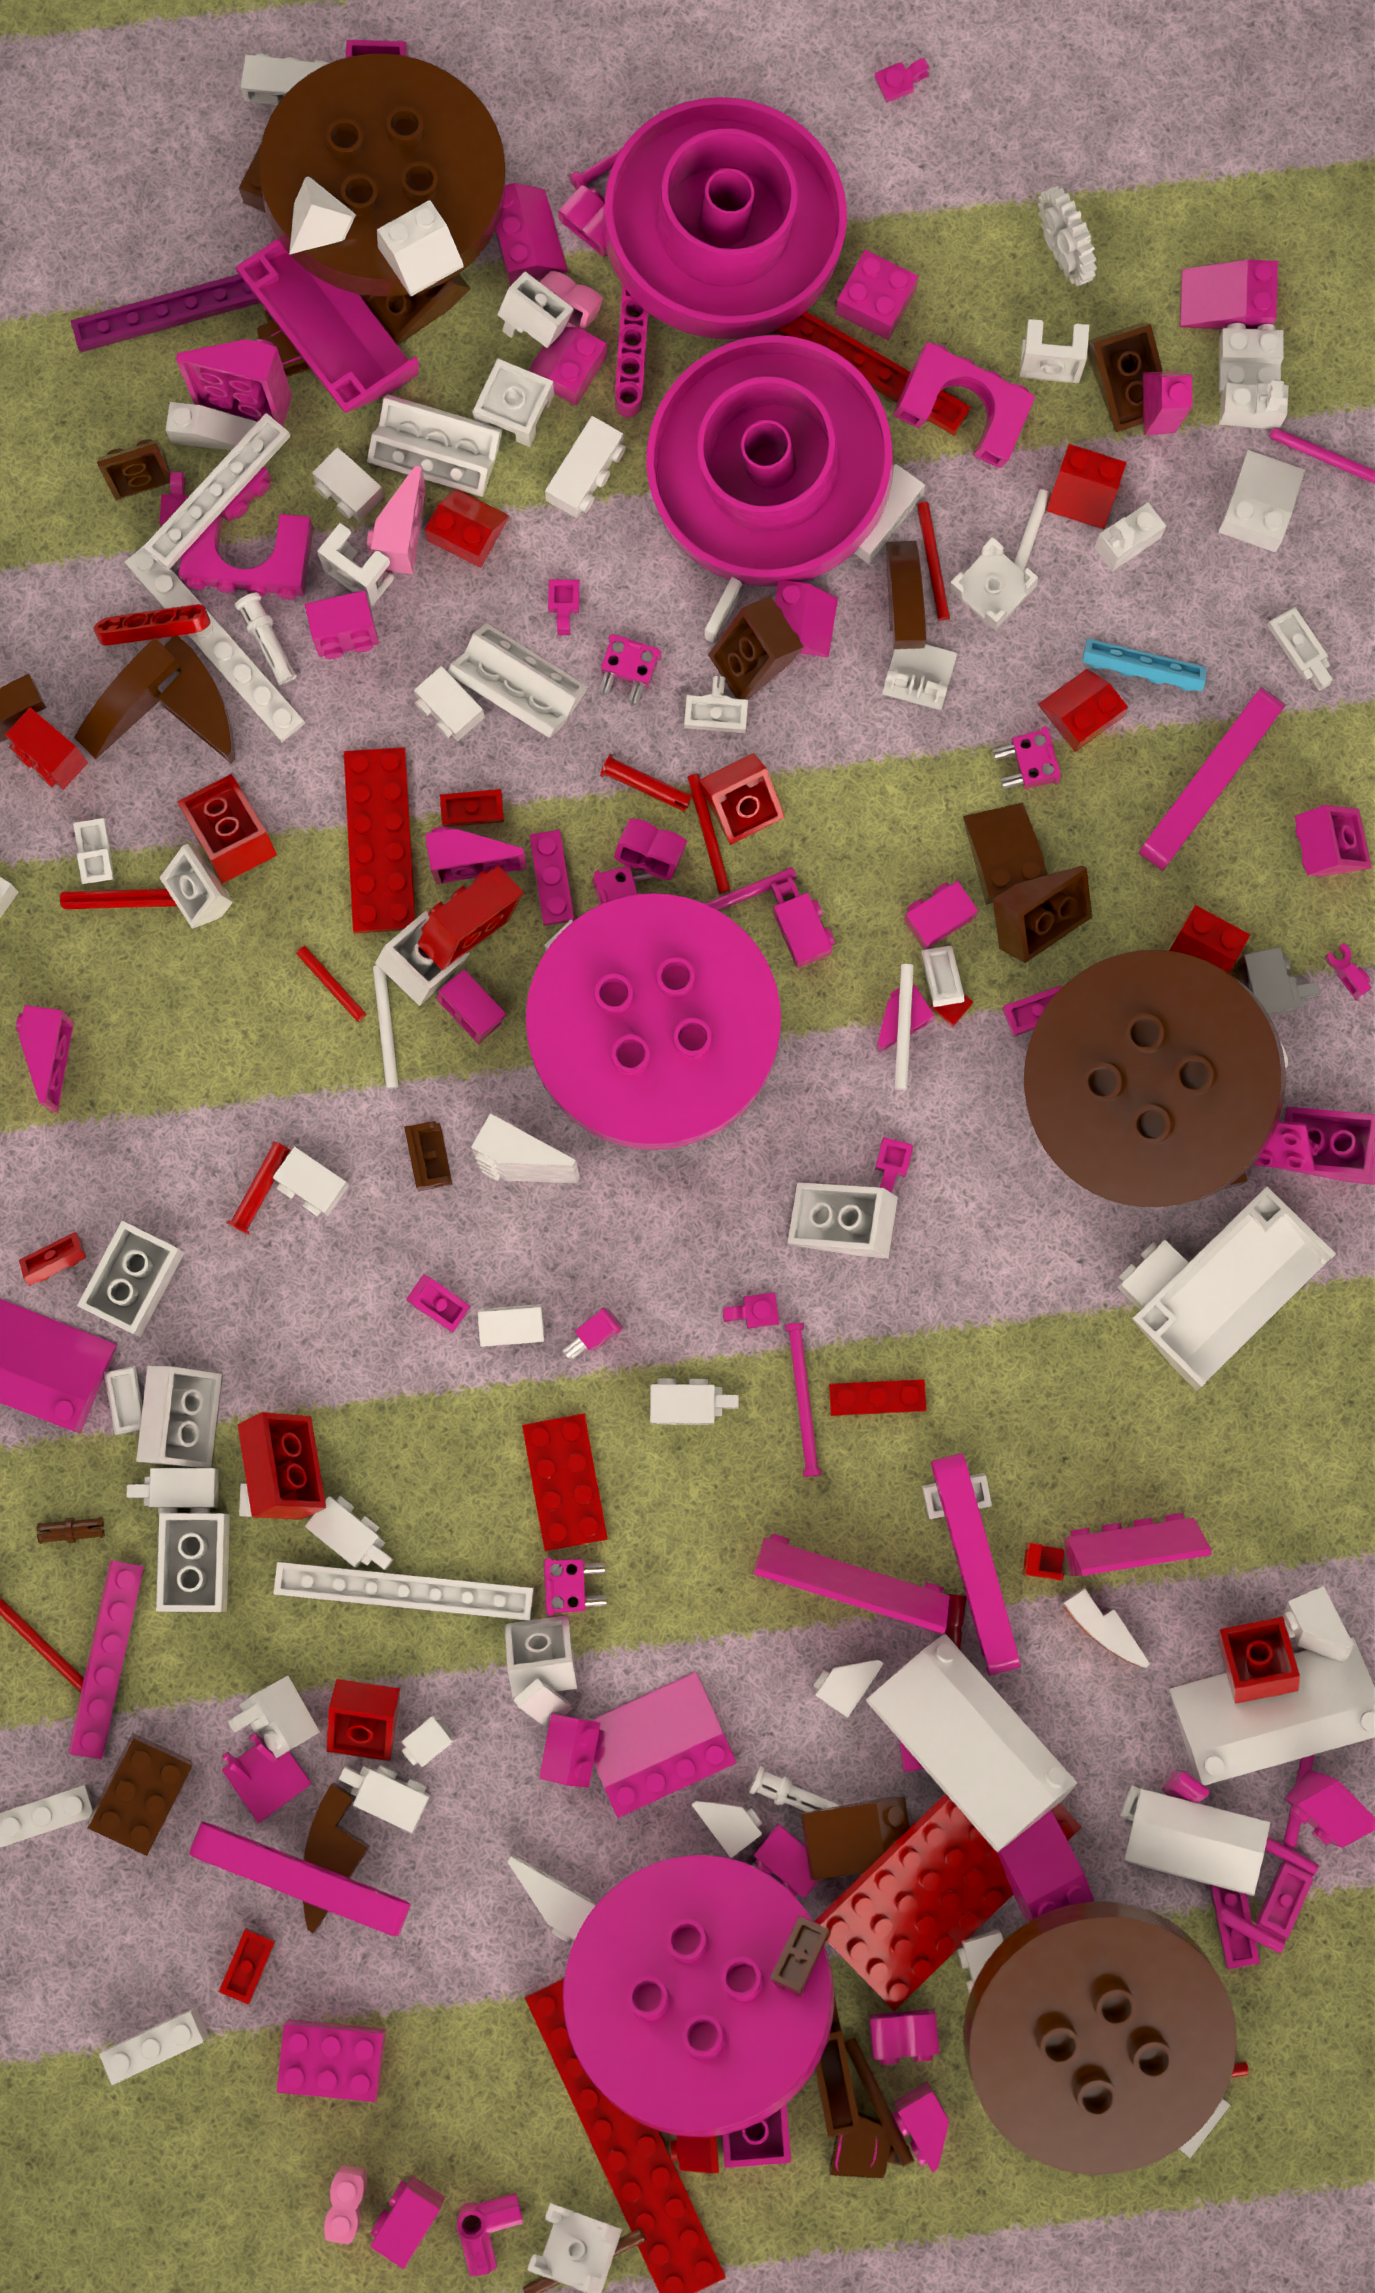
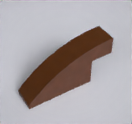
(905, 595)
(127, 698)
(16, 700)
(197, 701)
(331, 1845)
(836, 2084)

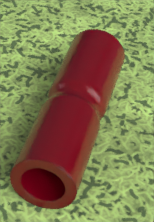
(955, 1618)

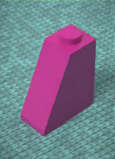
(1165, 401)

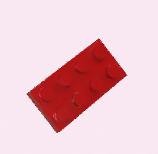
(564, 1482)

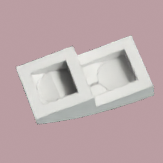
(93, 851)

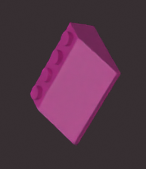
(238, 379)
(1134, 1546)
(659, 1745)

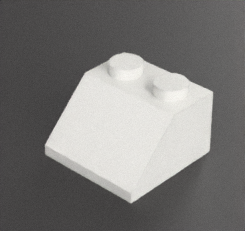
(419, 248)
(195, 887)
(411, 966)
(1317, 1626)
(540, 1651)

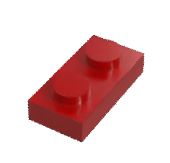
(471, 808)
(52, 1259)
(247, 1966)

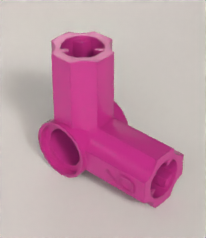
(476, 2241)

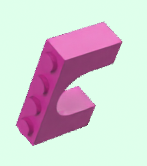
(1004, 402)
(281, 573)

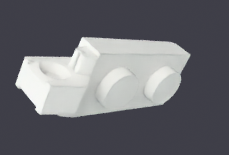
(1301, 647)

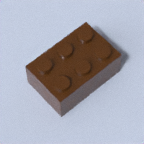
(139, 1794)

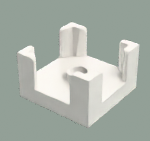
(1053, 361)
(514, 400)
(337, 562)
(993, 585)
(576, 2250)

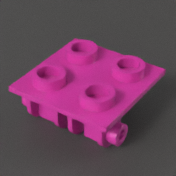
(1289, 1148)

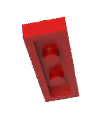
(877, 1397)

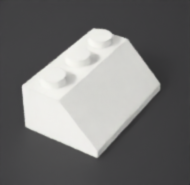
(179, 1417)

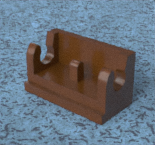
(428, 1155)
(799, 1955)

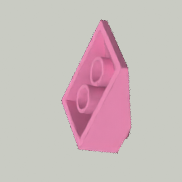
(399, 524)

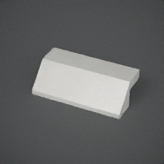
(446, 445)
(518, 680)
(1197, 1842)

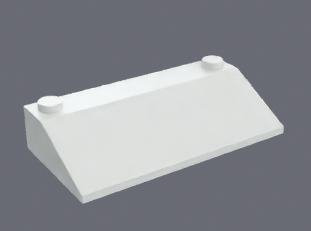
(1232, 1288)
(1235, 1739)
(971, 1742)

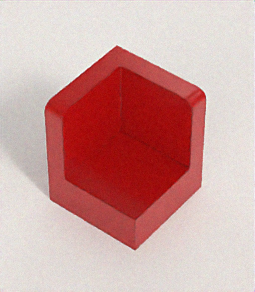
(1043, 1562)

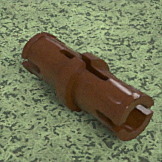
(70, 1530)

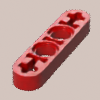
(152, 624)

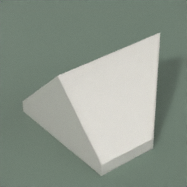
(318, 218)

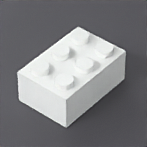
(131, 1279)
(193, 1562)

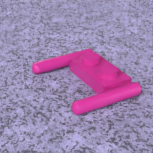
(1282, 1901)

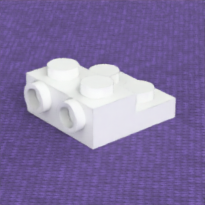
(1250, 355)

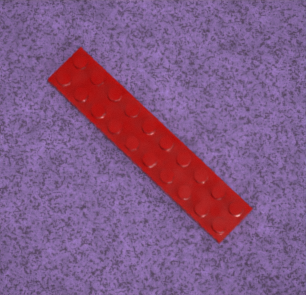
(634, 2165)

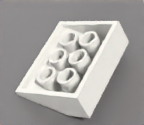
(519, 1156)

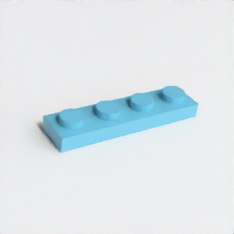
(1145, 665)

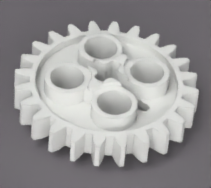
(1067, 236)

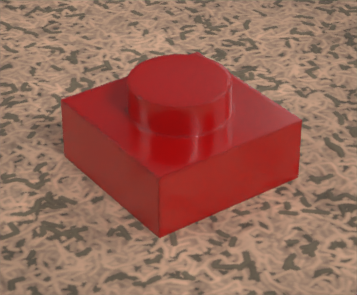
(953, 1012)

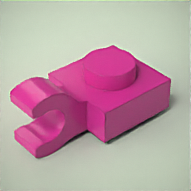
(897, 81)
(173, 501)
(563, 600)
(1353, 978)
(893, 1161)
(757, 1311)

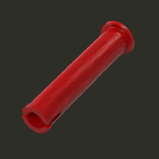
(646, 784)
(259, 1188)

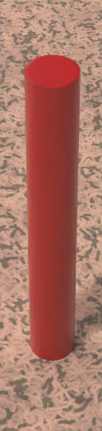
(331, 983)

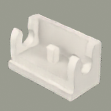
(511, 1325)

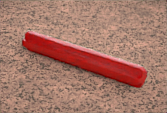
(116, 899)

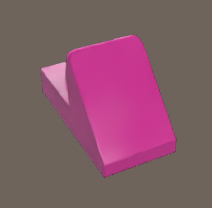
(438, 1303)

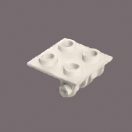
(920, 675)

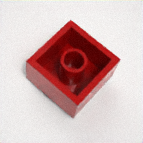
(45, 750)
(1259, 1660)

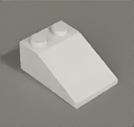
(1262, 501)
(843, 1219)

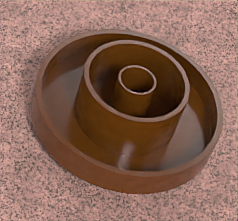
(382, 142)
(1154, 1078)
(1099, 2038)

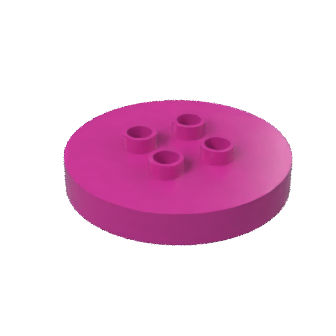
(724, 218)
(770, 460)
(653, 1021)
(679, 2000)

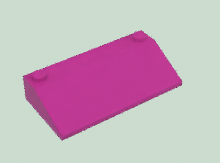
(328, 329)
(50, 1367)
(852, 1585)

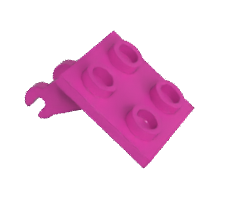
(263, 1779)

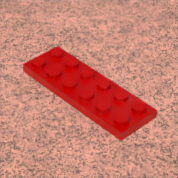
(379, 839)

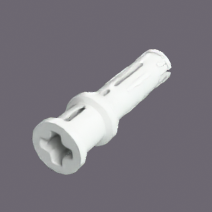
(261, 627)
(783, 1792)

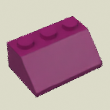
(528, 234)

